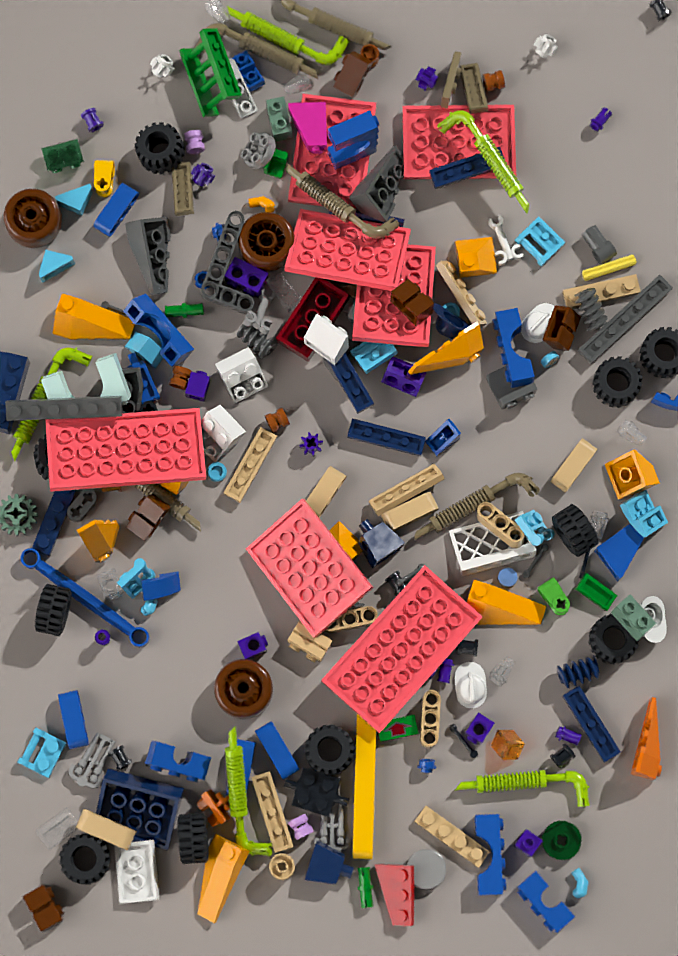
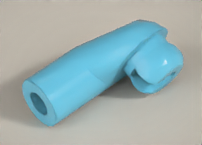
(149, 607)
(582, 884)

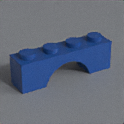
(145, 312)
(519, 369)
(491, 880)

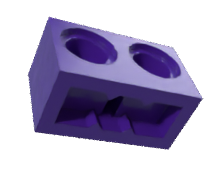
(249, 273)
(399, 377)

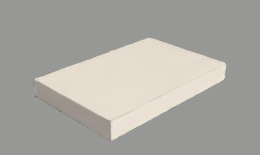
(137, 872)

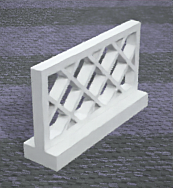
(491, 560)

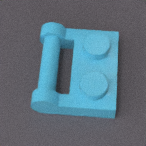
(544, 237)
(532, 522)
(131, 582)
(47, 756)

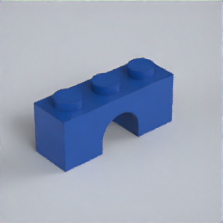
(161, 757)
(555, 917)

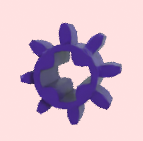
(427, 78)
(202, 174)
(312, 449)

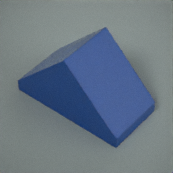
(443, 437)

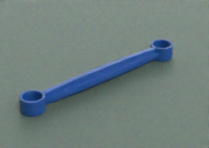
(85, 598)

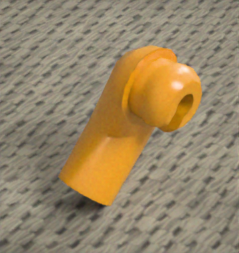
(262, 201)

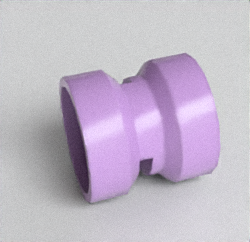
(194, 142)
(303, 830)

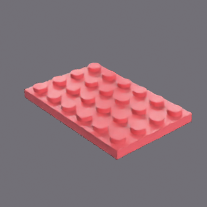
(429, 148)
(319, 166)
(342, 253)
(380, 320)
(309, 568)

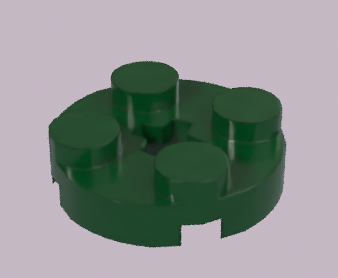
(559, 851)

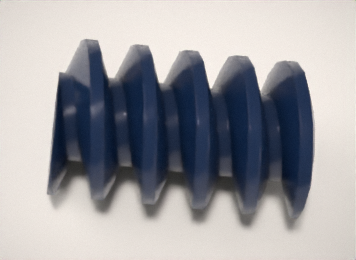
(579, 671)

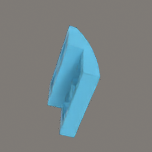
(643, 514)

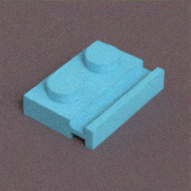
(372, 355)

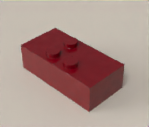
(319, 299)

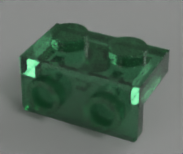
(62, 155)

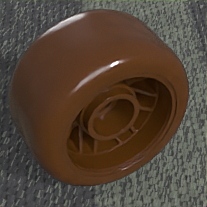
(261, 228)
(36, 231)
(246, 704)

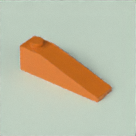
(648, 750)

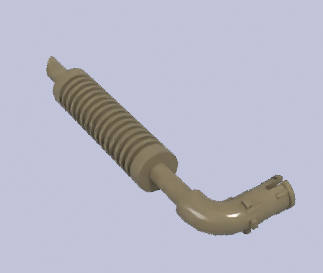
(336, 25)
(265, 50)
(337, 205)
(472, 502)
(177, 509)

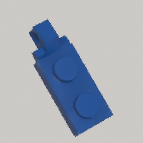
(149, 390)

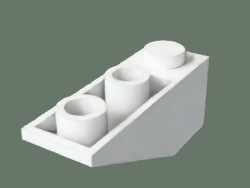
(245, 104)

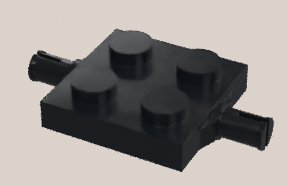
(316, 792)

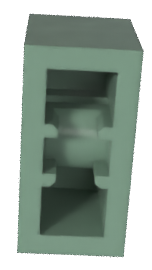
(279, 119)
(633, 617)

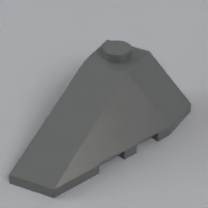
(378, 189)

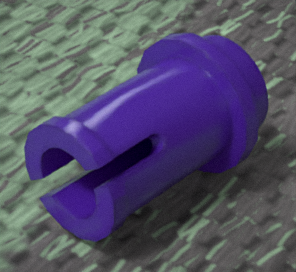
(598, 122)
(99, 634)
(445, 671)
(568, 735)

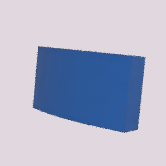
(249, 71)
(664, 401)
(159, 587)

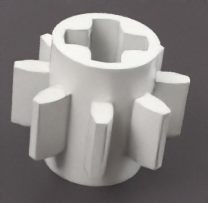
(545, 46)
(162, 66)

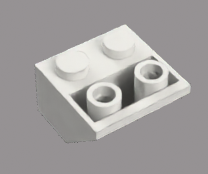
(326, 339)
(241, 375)
(219, 432)

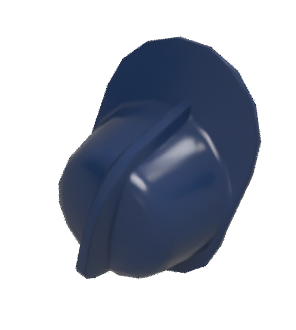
(448, 323)

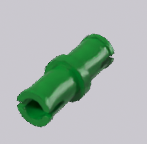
(184, 310)
(365, 887)

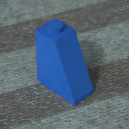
(619, 550)

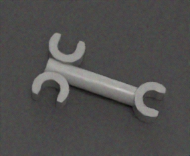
(257, 320)

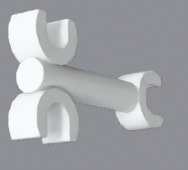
(507, 253)

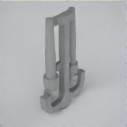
(82, 780)
(340, 832)

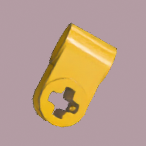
(103, 175)

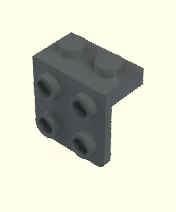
(504, 394)

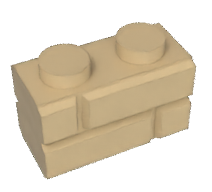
(314, 647)

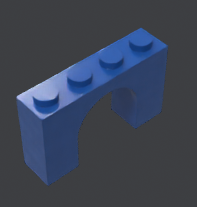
(353, 139)

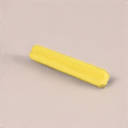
(609, 267)

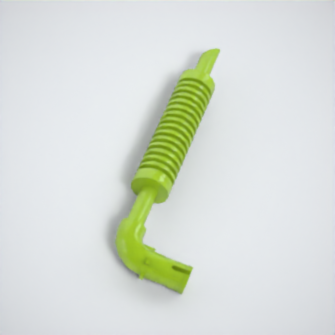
(286, 39)
(490, 154)
(27, 426)
(528, 780)
(238, 796)

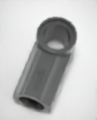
(601, 248)

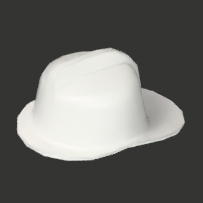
(536, 322)
(656, 610)
(470, 685)

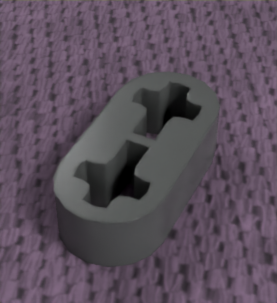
(79, 502)

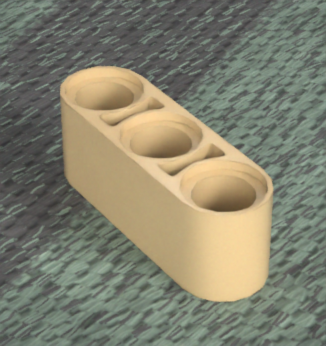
(573, 465)
(325, 490)
(410, 511)
(495, 517)
(359, 623)
(434, 710)
(105, 829)

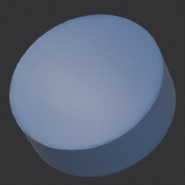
(507, 577)

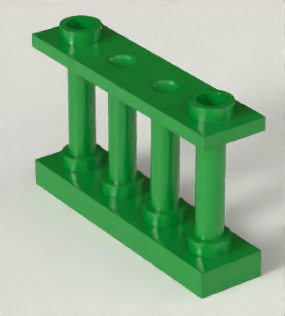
(222, 72)

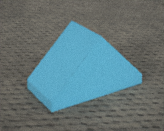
(76, 199)
(53, 264)
(145, 349)

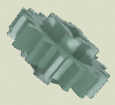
(25, 515)

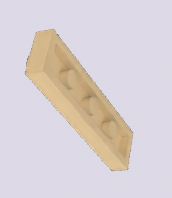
(458, 289)
(606, 290)
(250, 465)
(406, 489)
(272, 812)
(452, 836)

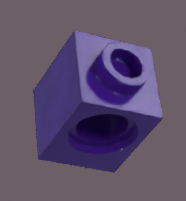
(197, 386)
(249, 654)
(481, 720)
(528, 843)

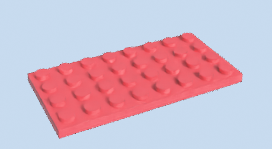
(125, 450)
(401, 649)

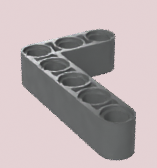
(222, 265)

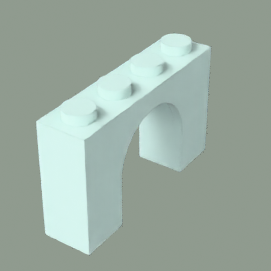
(110, 372)

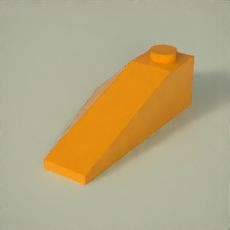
(85, 320)
(454, 353)
(99, 538)
(503, 607)
(220, 875)

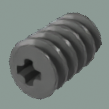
(592, 309)
(256, 340)

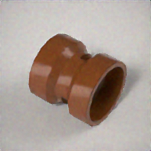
(371, 52)
(493, 81)
(180, 377)
(280, 417)

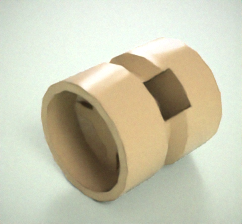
(282, 866)

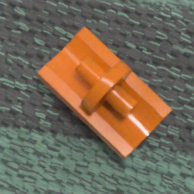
(217, 804)

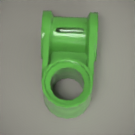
(552, 594)

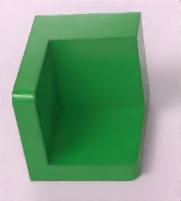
(277, 164)

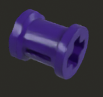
(92, 119)

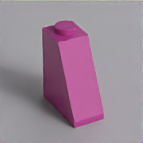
(311, 124)

